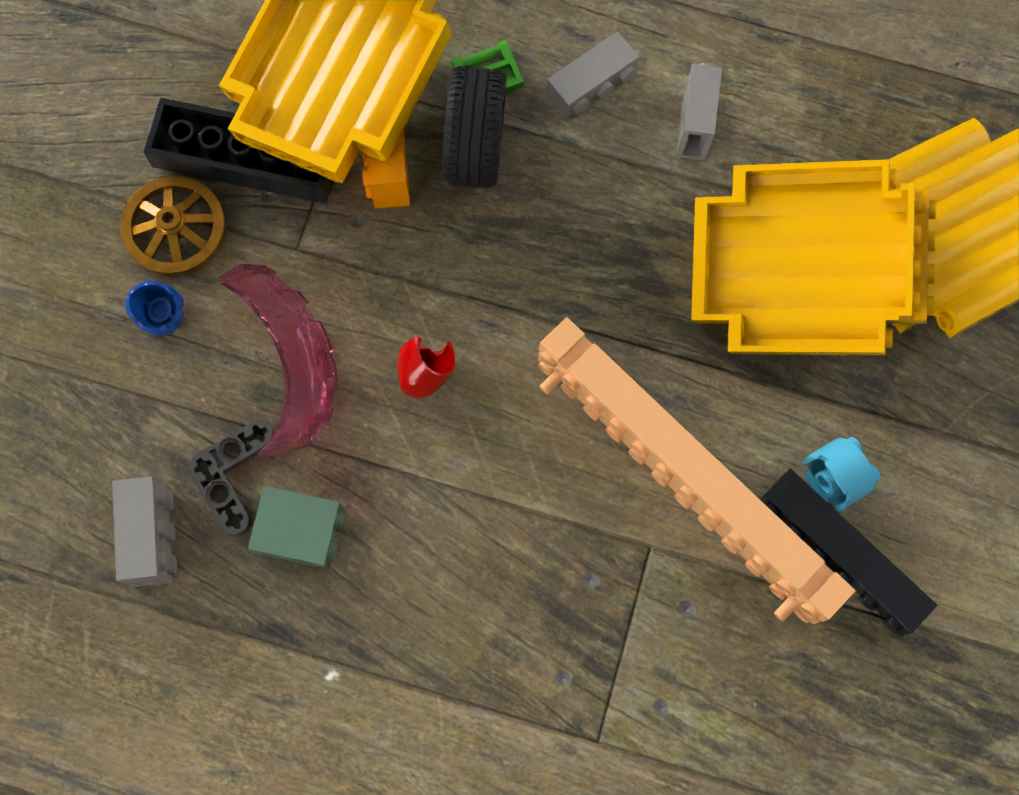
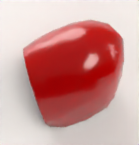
(422, 370)

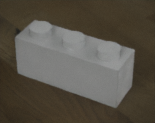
(592, 75)

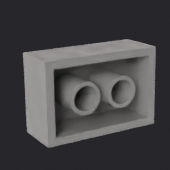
(143, 532)

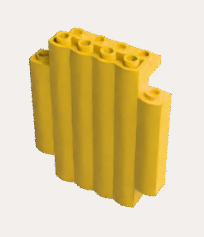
(332, 78)
(974, 221)
(813, 258)

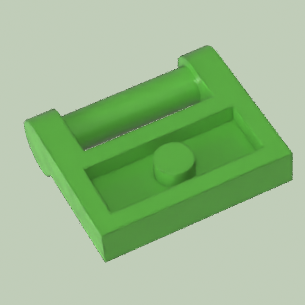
(507, 65)

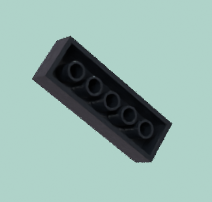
(198, 144)

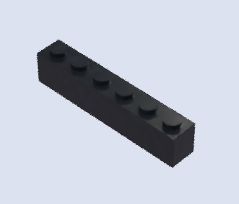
(850, 554)

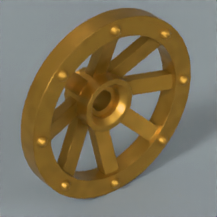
(176, 229)

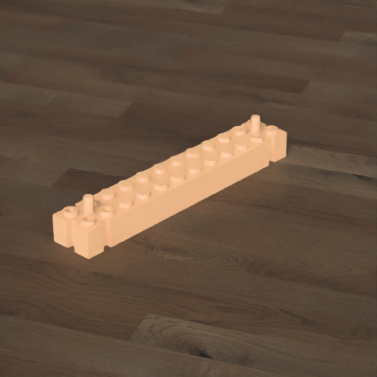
(693, 475)

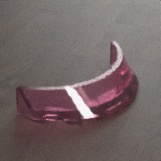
(303, 352)

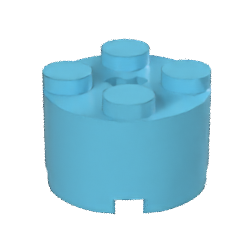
(841, 473)

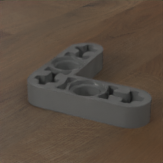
(221, 466)

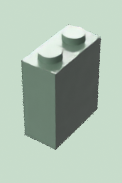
(297, 527)

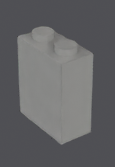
(699, 111)

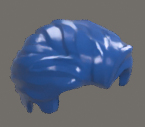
(155, 307)

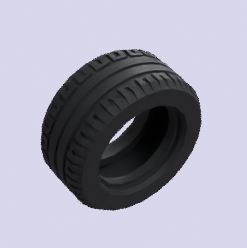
(473, 126)

